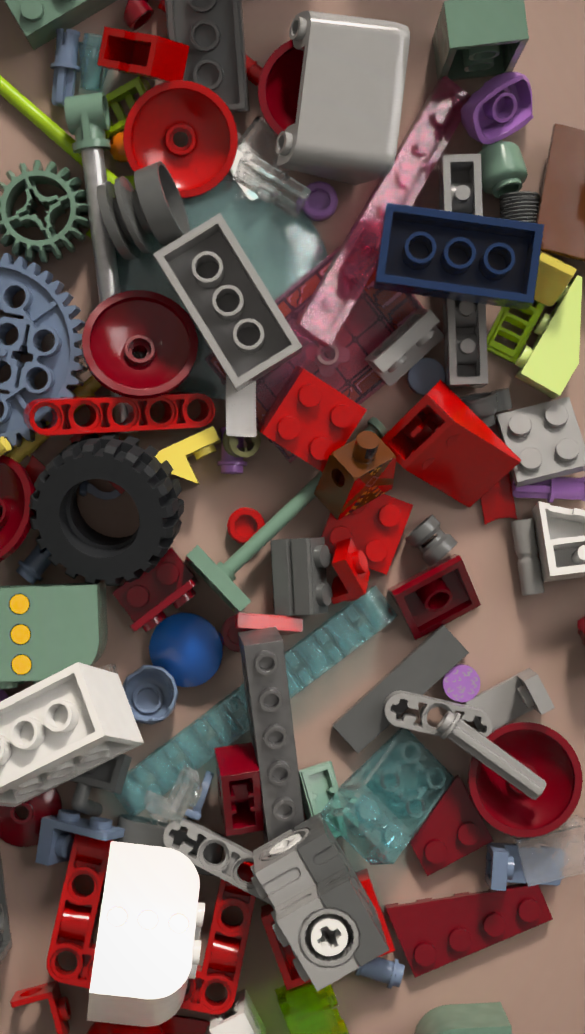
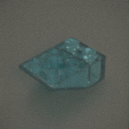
(388, 798)

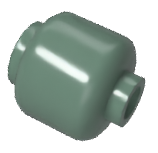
(502, 168)

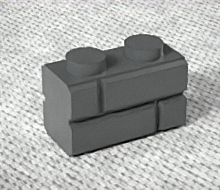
(300, 576)

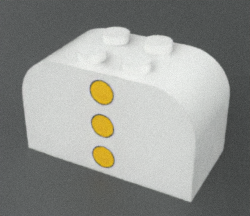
(145, 936)

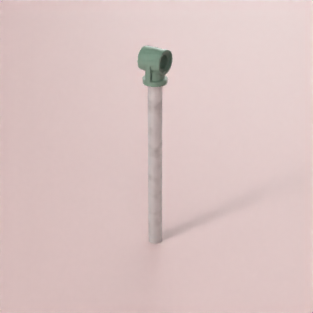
(88, 120)

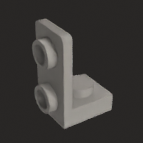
(512, 699)

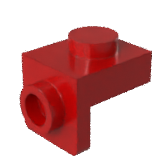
(352, 572)

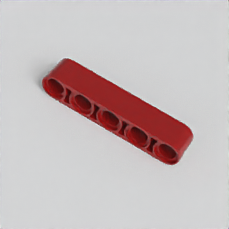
(101, 414)

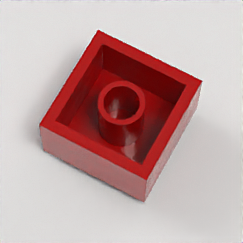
(310, 418)

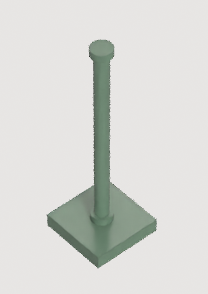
(221, 576)

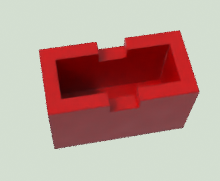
(143, 55)

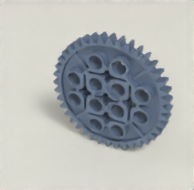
(43, 314)

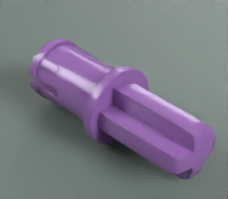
(552, 489)

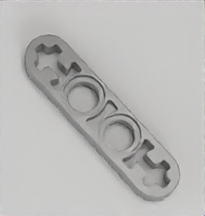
(227, 868)

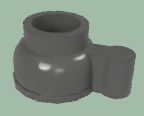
(488, 403)

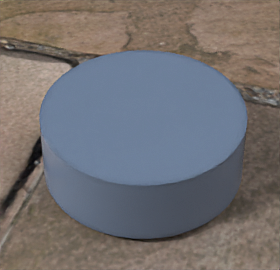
(425, 375)

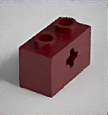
(239, 789)

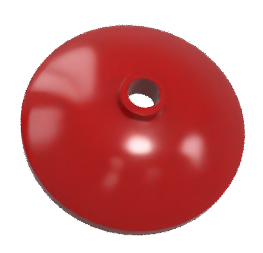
(186, 109)

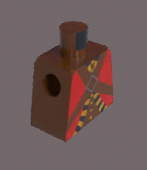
(356, 474)

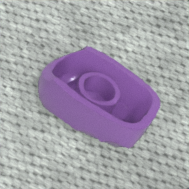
(498, 108)

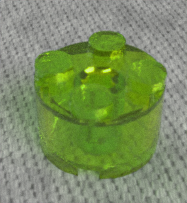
(310, 1010)

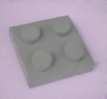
(544, 440)

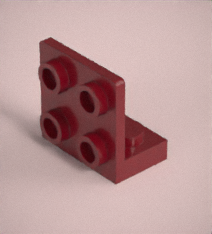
(164, 585)

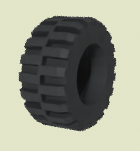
(80, 546)

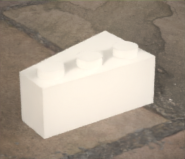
(560, 541)

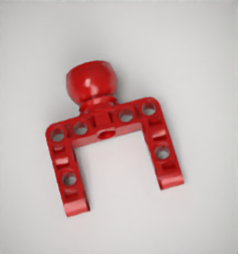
(77, 918)

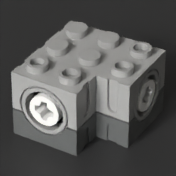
(317, 903)

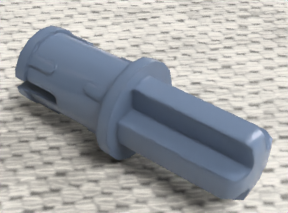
(65, 65)

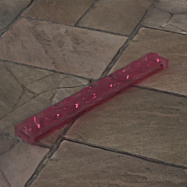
(359, 251)

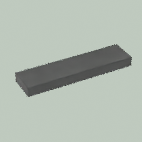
(413, 674)

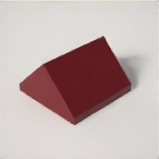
(435, 596)

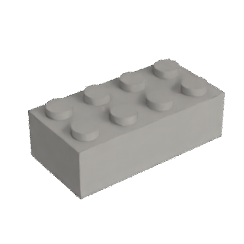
(228, 302)

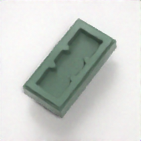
(317, 788)

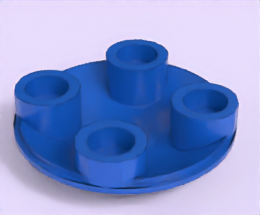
(187, 648)

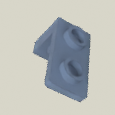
(57, 834)
(505, 867)

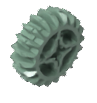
(24, 217)

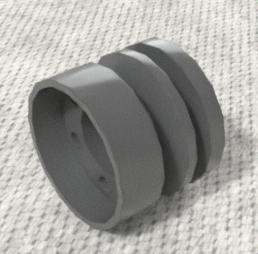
(137, 214)

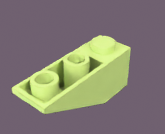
(557, 348)

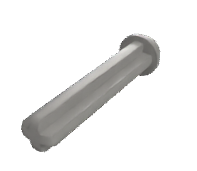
(491, 755)

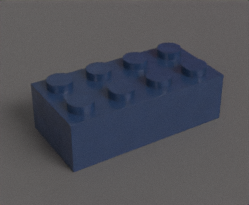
(458, 256)

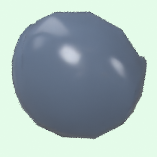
(151, 694)

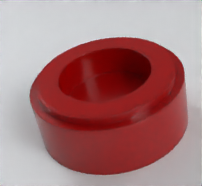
(244, 524)

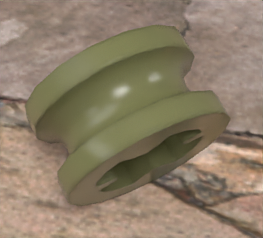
(230, 443)

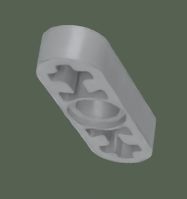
(412, 700)

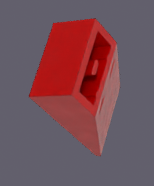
(450, 446)

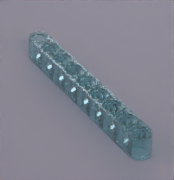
(229, 717)

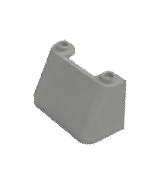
(346, 97)

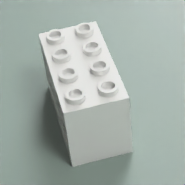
(62, 731)

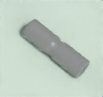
(526, 551)

